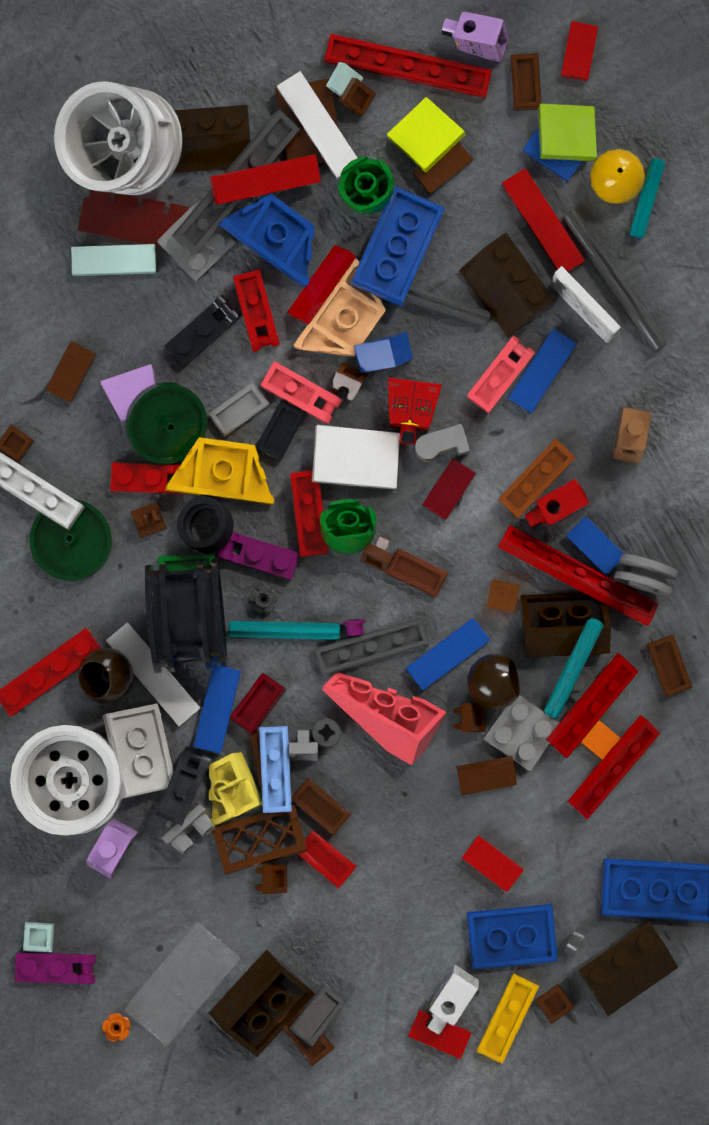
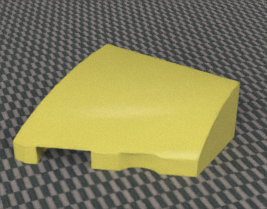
(232, 788)

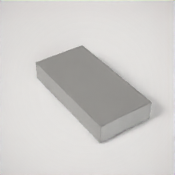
(238, 409)

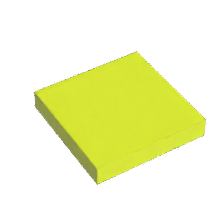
(426, 134)

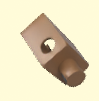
(631, 435)

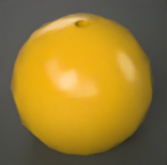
(616, 186)

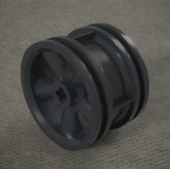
(185, 616)

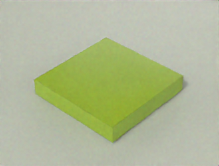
(567, 132)

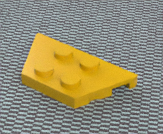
(223, 472)

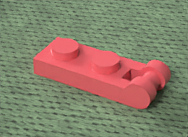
(500, 375)
(300, 392)

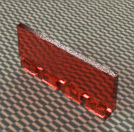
(125, 220)

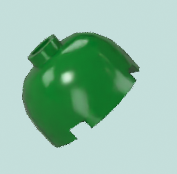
(366, 185)
(348, 526)

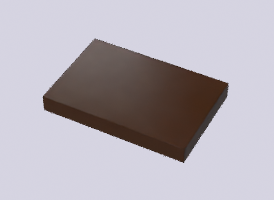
(301, 143)

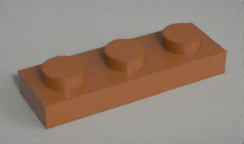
(536, 478)

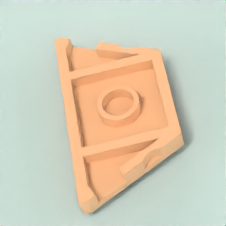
(343, 319)

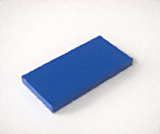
(397, 246)
(655, 889)

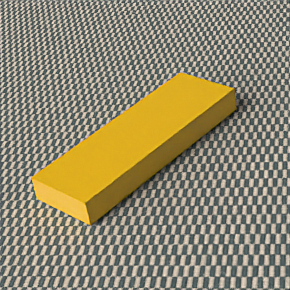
(507, 1018)

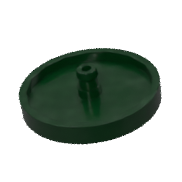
(165, 422)
(72, 552)

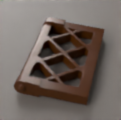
(252, 861)

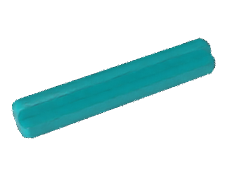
(647, 198)

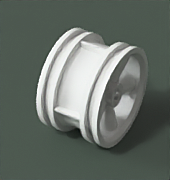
(155, 144)

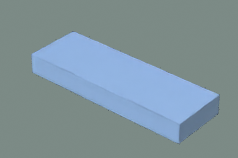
(275, 769)

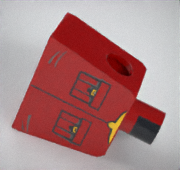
(411, 407)

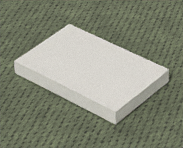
(584, 305)
(355, 457)
(140, 748)

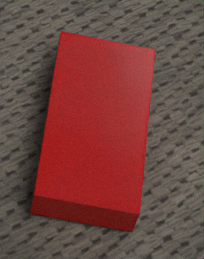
(579, 51)
(327, 859)
(492, 863)
(451, 1039)

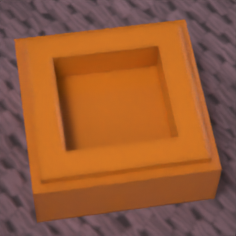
(600, 740)

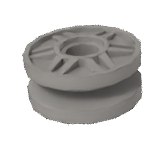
(645, 575)

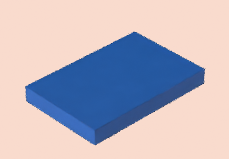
(512, 936)

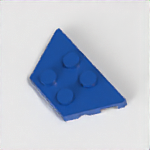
(275, 235)

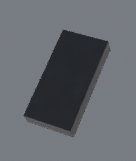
(280, 431)
(317, 1015)

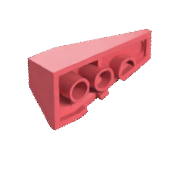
(395, 722)

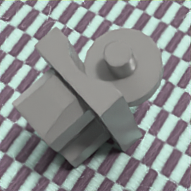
(177, 836)

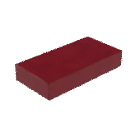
(449, 489)
(257, 703)

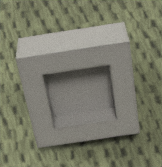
(303, 749)

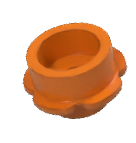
(122, 1022)

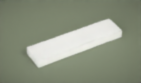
(317, 123)
(38, 493)
(161, 685)

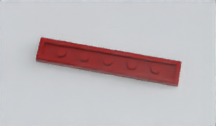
(408, 65)
(578, 575)

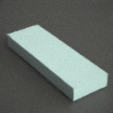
(113, 260)

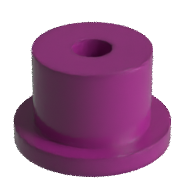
(354, 626)

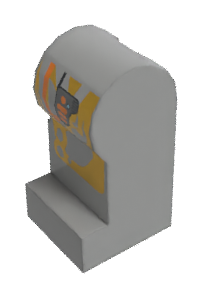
(440, 442)

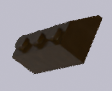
(212, 137)
(507, 285)
(556, 621)
(627, 967)
(257, 1002)

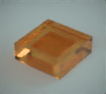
(503, 596)

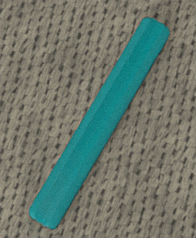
(284, 630)
(573, 668)

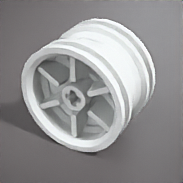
(35, 760)

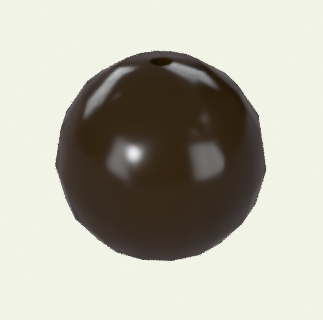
(105, 675)
(493, 681)

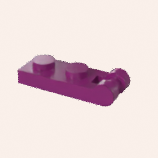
(260, 556)
(54, 968)

